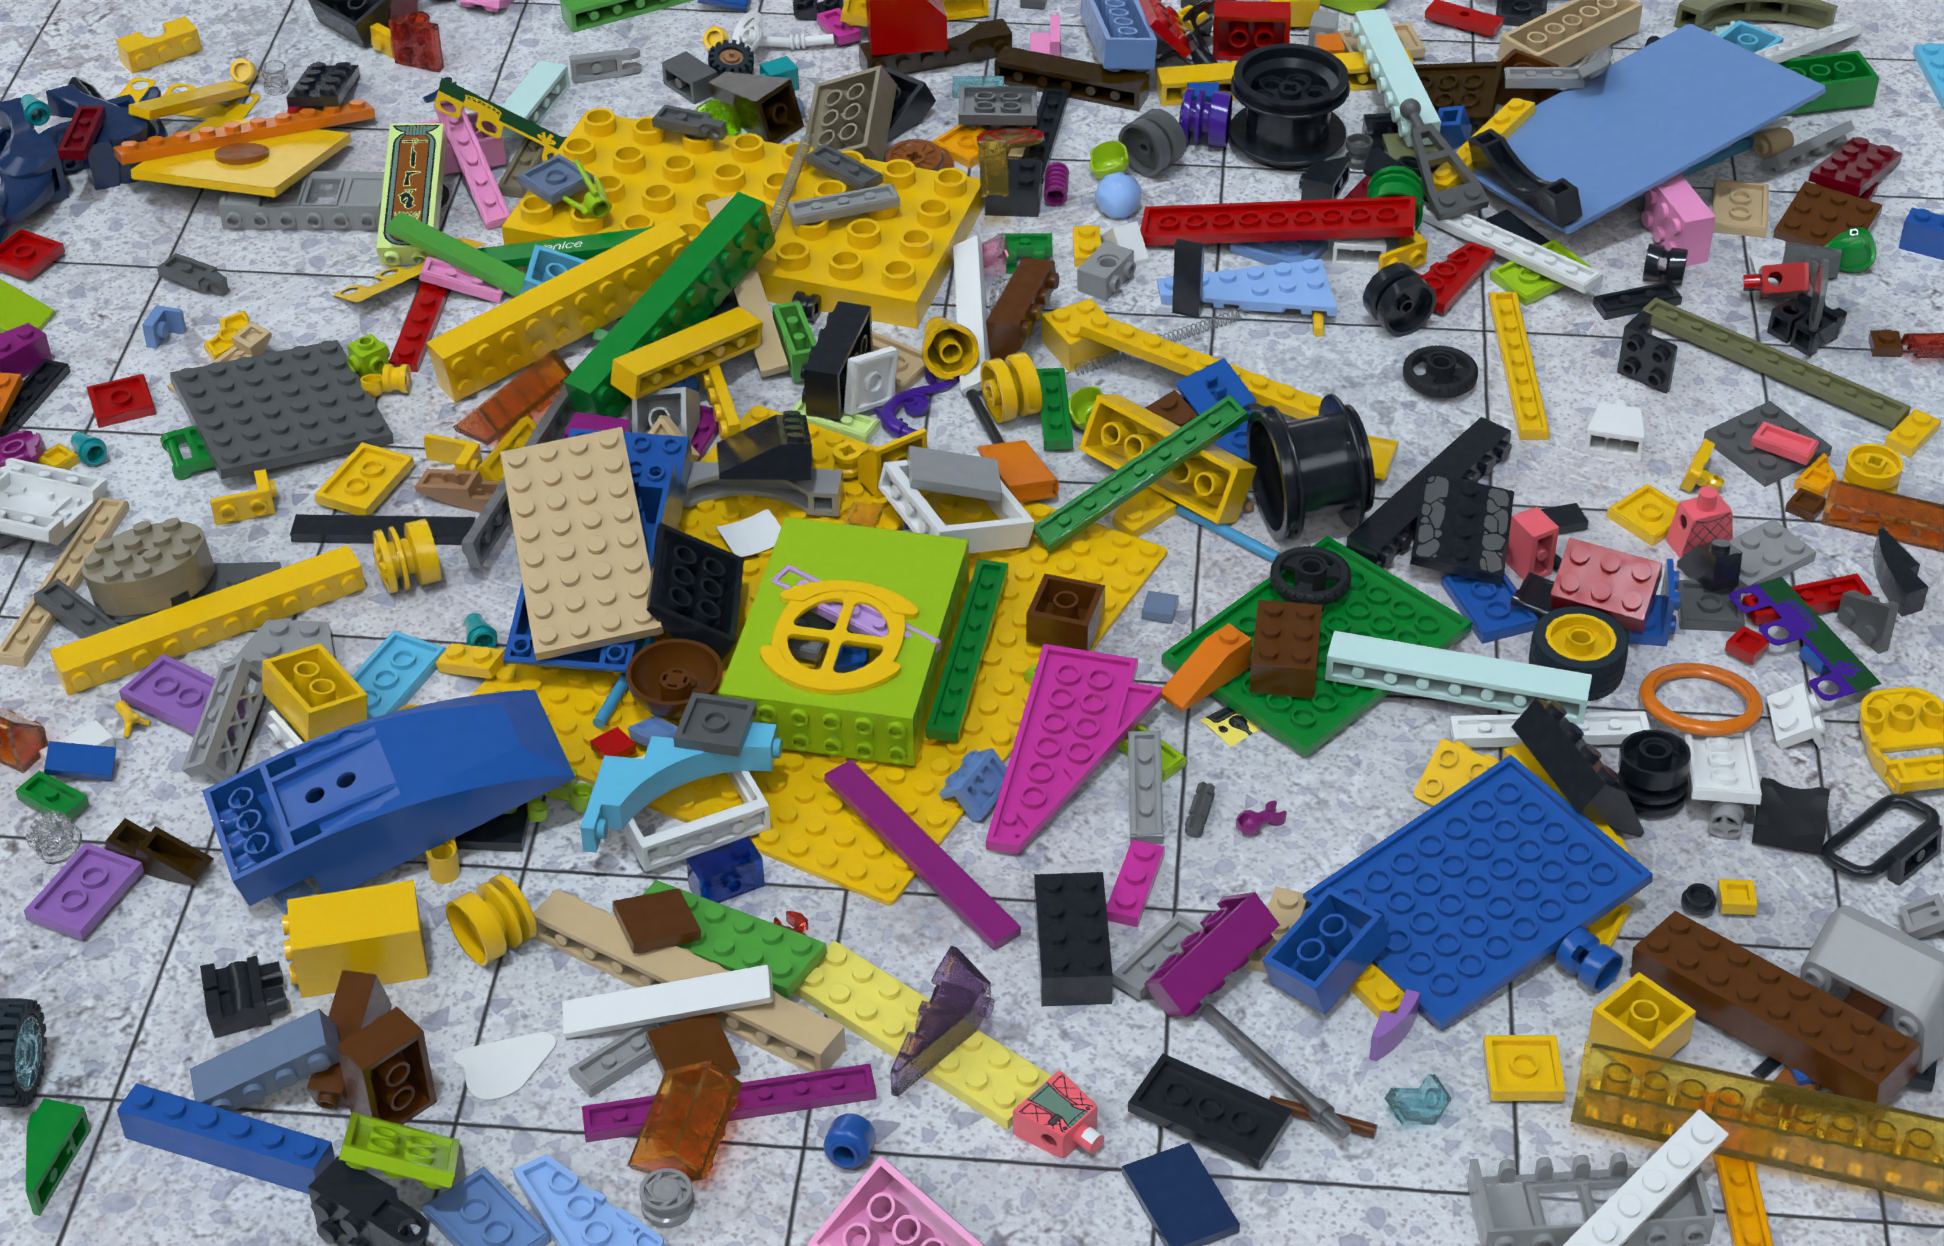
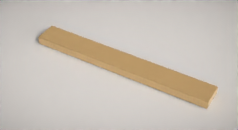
(752, 298)
(37, 622)

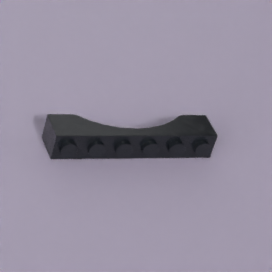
(1554, 200)

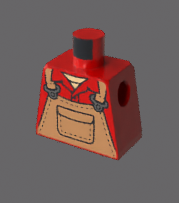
(1791, 279)

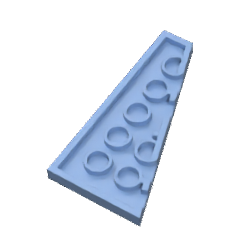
(1265, 288)
(575, 1212)

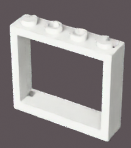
(1009, 532)
(705, 832)

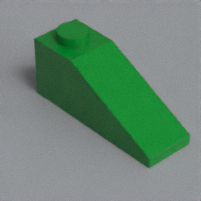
(52, 1143)

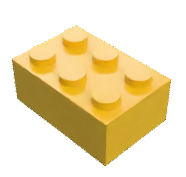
(313, 691)

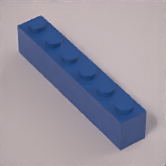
(224, 1138)

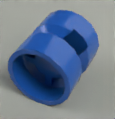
(1593, 963)

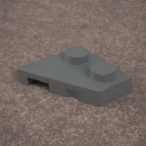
(1869, 618)

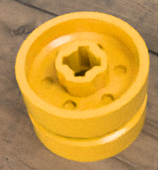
(1873, 467)

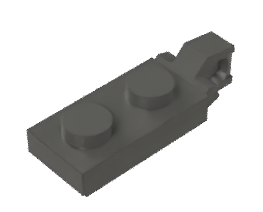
(689, 122)
(194, 274)

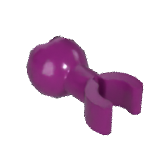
(1250, 822)

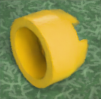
(372, 384)

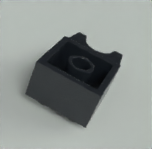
(362, 1210)

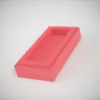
(1784, 443)

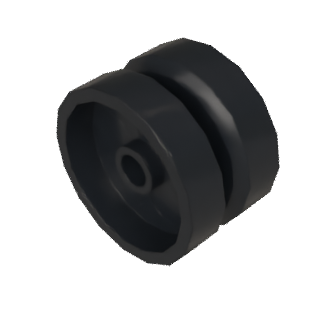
(1399, 299)

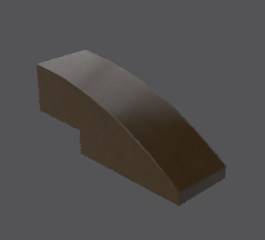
(160, 853)

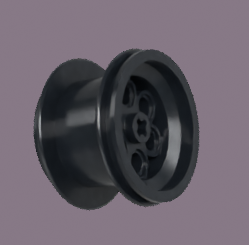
(1289, 105)
(1310, 467)

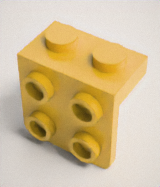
(1449, 770)

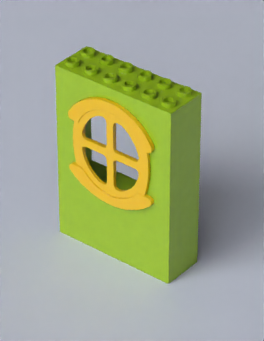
(884, 705)

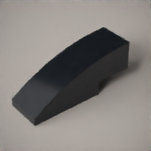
(1898, 574)

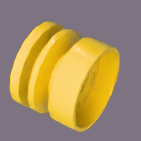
(406, 556)
(491, 919)

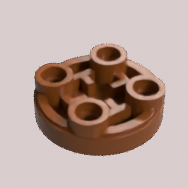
(241, 153)

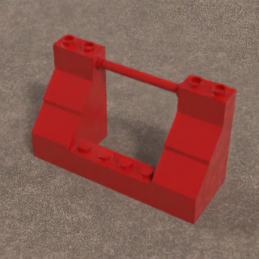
(906, 26)

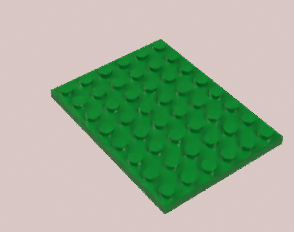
(1373, 607)

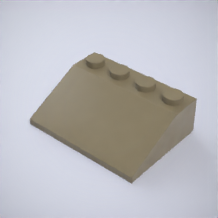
(853, 113)

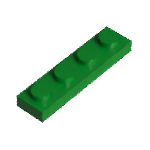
(1055, 410)

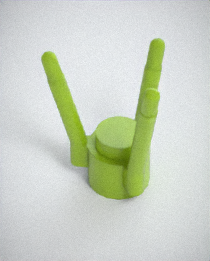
(595, 200)

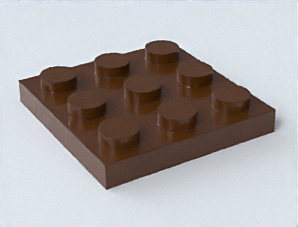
(1822, 214)

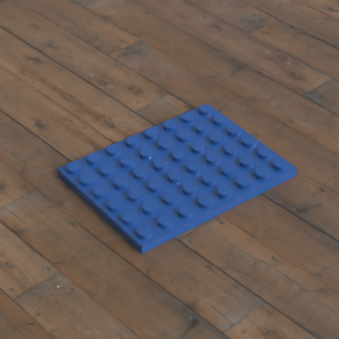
(1485, 887)

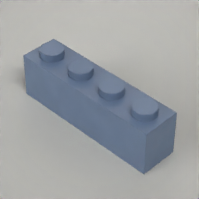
(267, 1063)

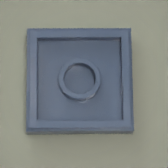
(553, 179)

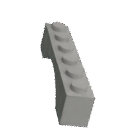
(816, 496)

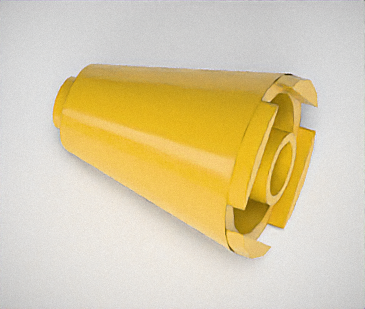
(948, 348)

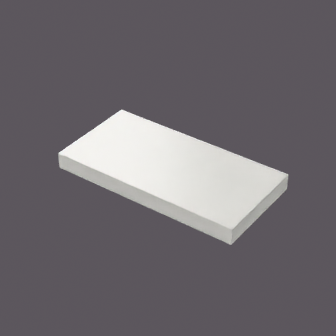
(1723, 768)

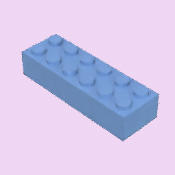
(1120, 34)

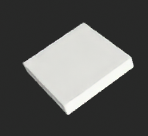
(870, 380)

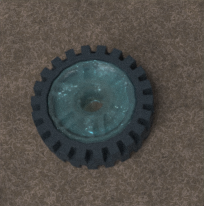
(21, 1050)

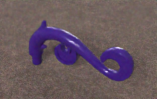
(914, 402)

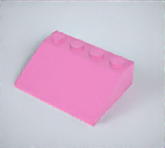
(890, 1211)

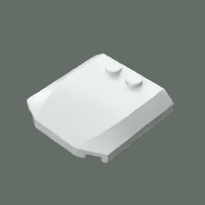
(45, 500)

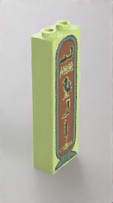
(411, 186)

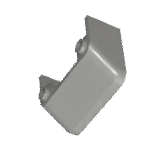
(1886, 968)

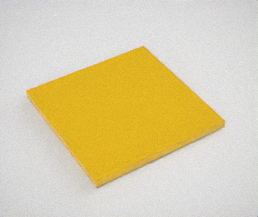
(288, 161)

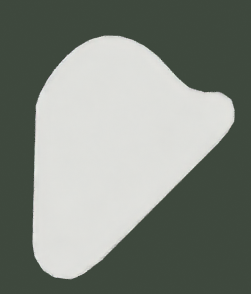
(503, 1065)

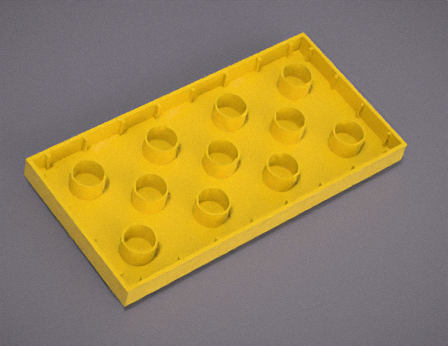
(870, 259)

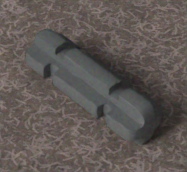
(1199, 809)

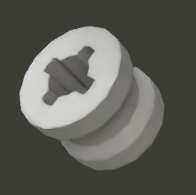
(1726, 819)

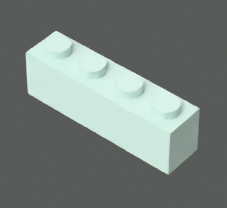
(537, 94)

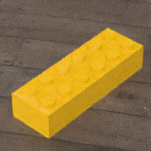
(1207, 483)

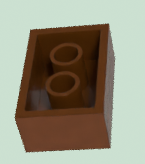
(1285, 648)
(387, 1069)

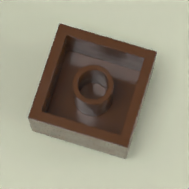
(1065, 612)

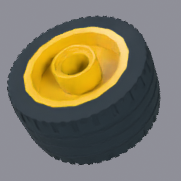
(1582, 643)

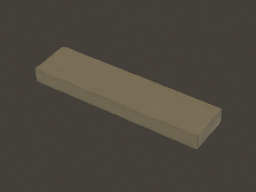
(526, 157)

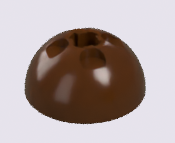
(668, 673)

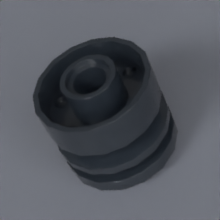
(1654, 772)

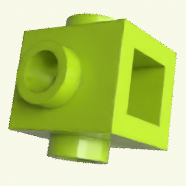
(367, 355)

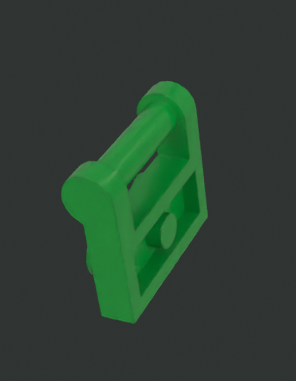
(182, 467)

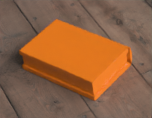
(1022, 470)

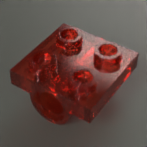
(416, 41)

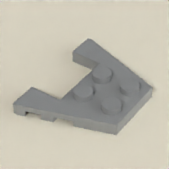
(282, 637)

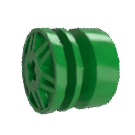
(1398, 182)

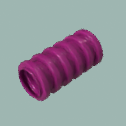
(1056, 184)

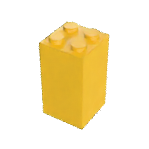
(355, 931)

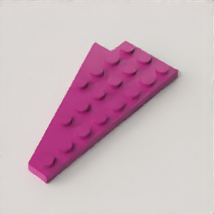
(1069, 727)

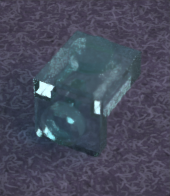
(1420, 1104)

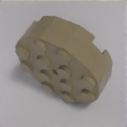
(148, 567)

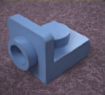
(161, 323)

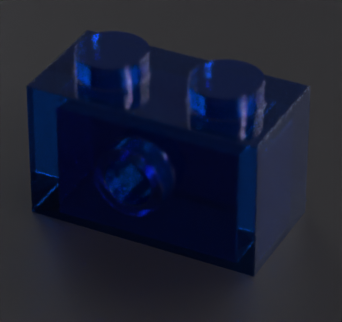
(726, 871)

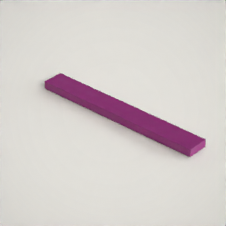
(922, 854)
(754, 1100)

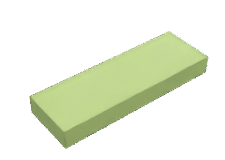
(853, 426)

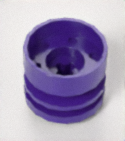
(1206, 117)

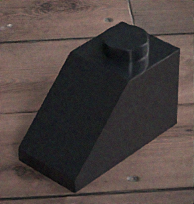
(1325, 179)
(1713, 564)

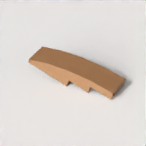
(457, 488)

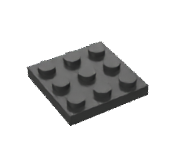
(997, 106)
(1734, 440)

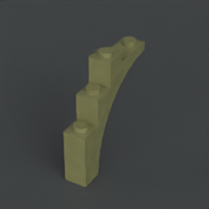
(1713, 12)

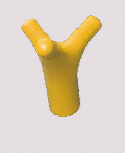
(129, 717)

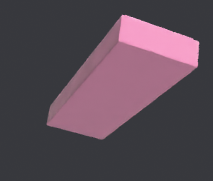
(453, 278)

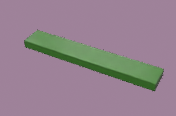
(457, 253)

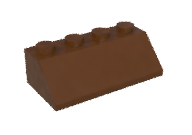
(1020, 306)

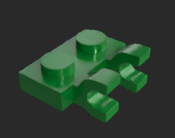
(1027, 245)

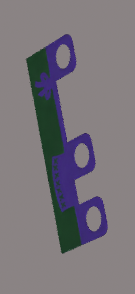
(1805, 624)

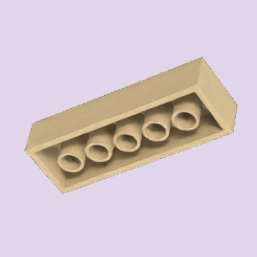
(1574, 30)

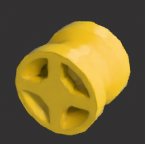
(396, 378)
(846, 458)

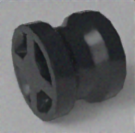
(810, 304)

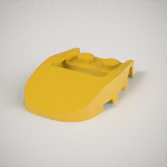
(1902, 722)

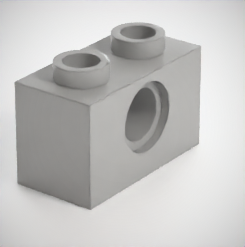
(1106, 271)

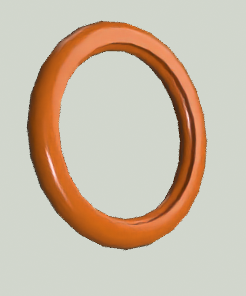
(1695, 726)

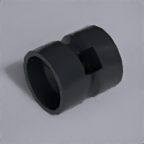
(1675, 264)

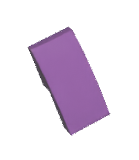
(1393, 1027)

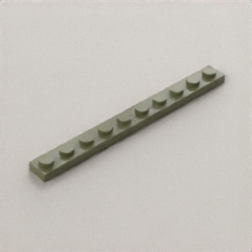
(1777, 364)

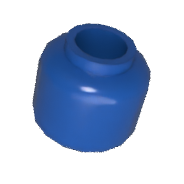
(849, 1141)

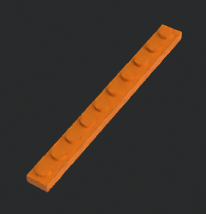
(236, 132)

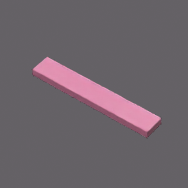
(474, 167)

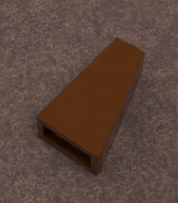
(355, 1005)

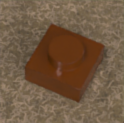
(1885, 343)

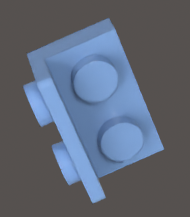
(976, 783)

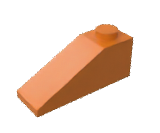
(1209, 667)

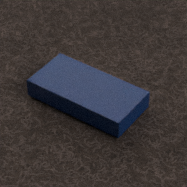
(80, 761)

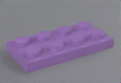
(173, 693)

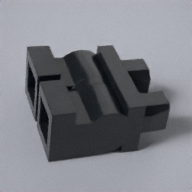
(1791, 323)
(238, 995)

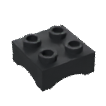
(1791, 817)

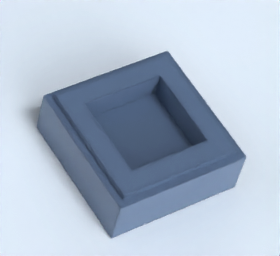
(1160, 607)

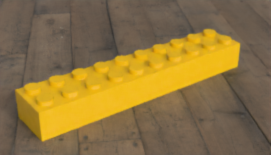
(553, 312)

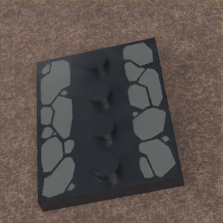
(1462, 528)

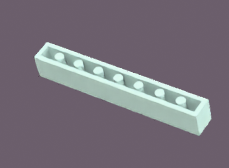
(1392, 69)
(1454, 675)

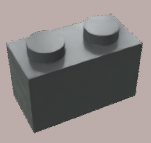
(688, 77)

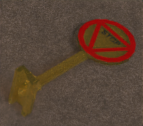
(993, 156)

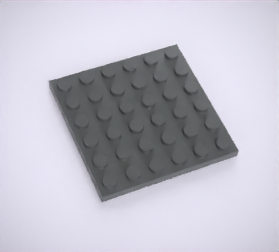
(279, 408)

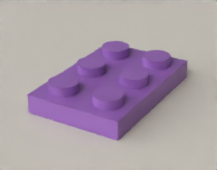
(84, 891)

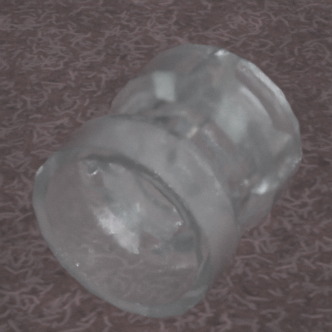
(274, 75)

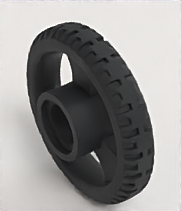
(1441, 371)
(1311, 575)

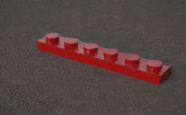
(420, 326)

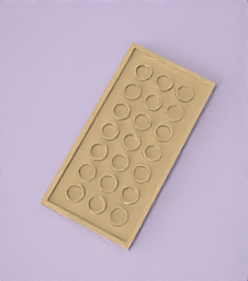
(579, 543)

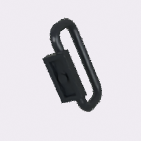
(1904, 857)

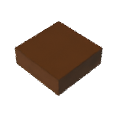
(1806, 505)

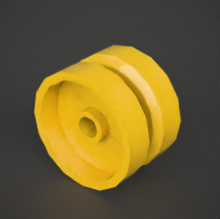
(1011, 387)

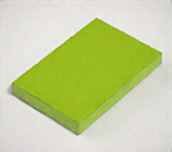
(1528, 283)

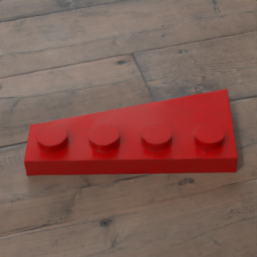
(1457, 273)

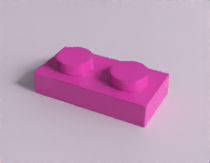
(842, 32)

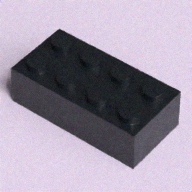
(824, 375)
(1072, 939)

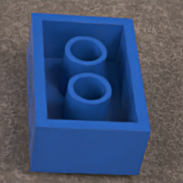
(1326, 950)

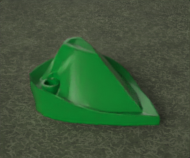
(1857, 250)

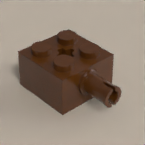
(1522, 59)

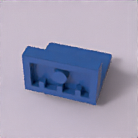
(1661, 618)

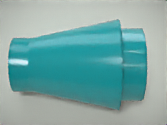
(35, 110)
(89, 448)
(479, 632)

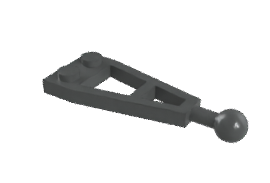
(1450, 201)

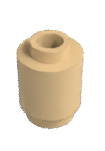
(1773, 142)

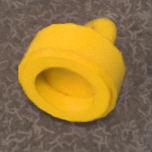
(713, 35)
(243, 71)

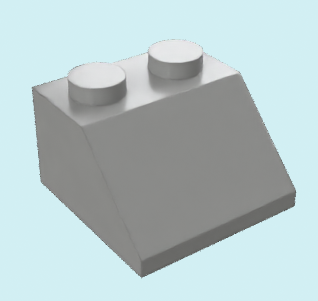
(678, 403)

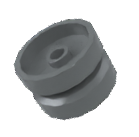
(1153, 142)

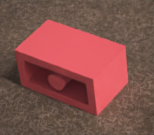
(1532, 543)

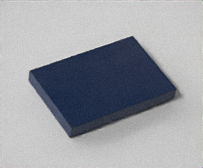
(1180, 1198)

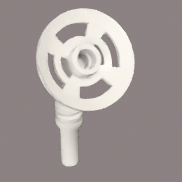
(755, 38)

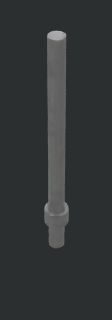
(1317, 1108)

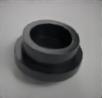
(1698, 899)

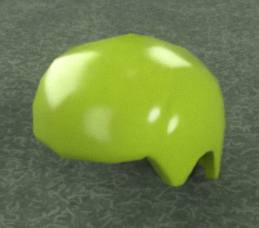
(1108, 159)
(1081, 405)

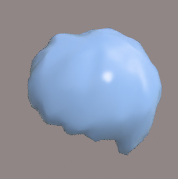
(1118, 195)

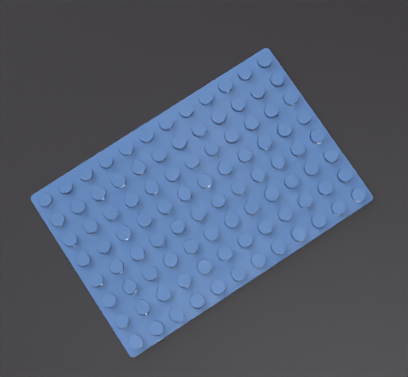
(1652, 119)

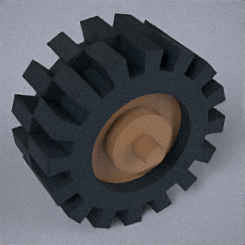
(731, 58)

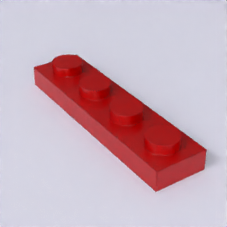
(1819, 595)

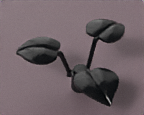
(1201, 54)

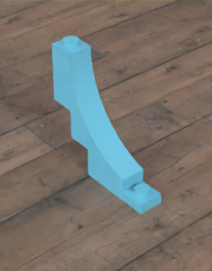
(632, 783)

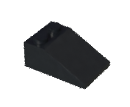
(911, 102)

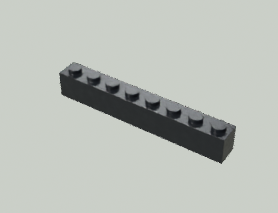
(1393, 524)

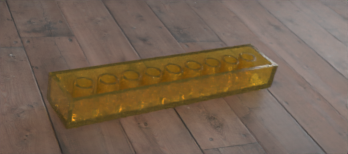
(1764, 1121)

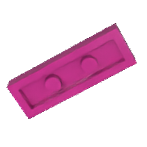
(1135, 883)

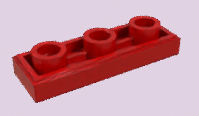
(1464, 18)

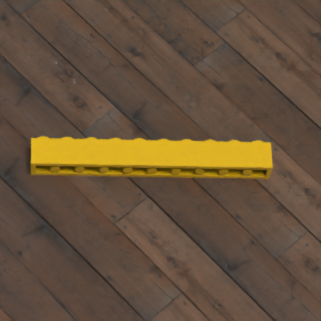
(1173, 80)
(207, 619)

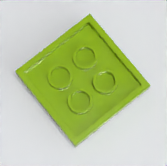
(400, 1151)

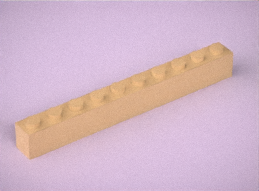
(597, 939)

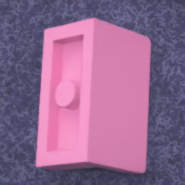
(1047, 42)

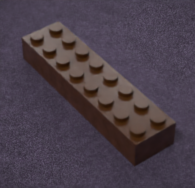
(1777, 1011)

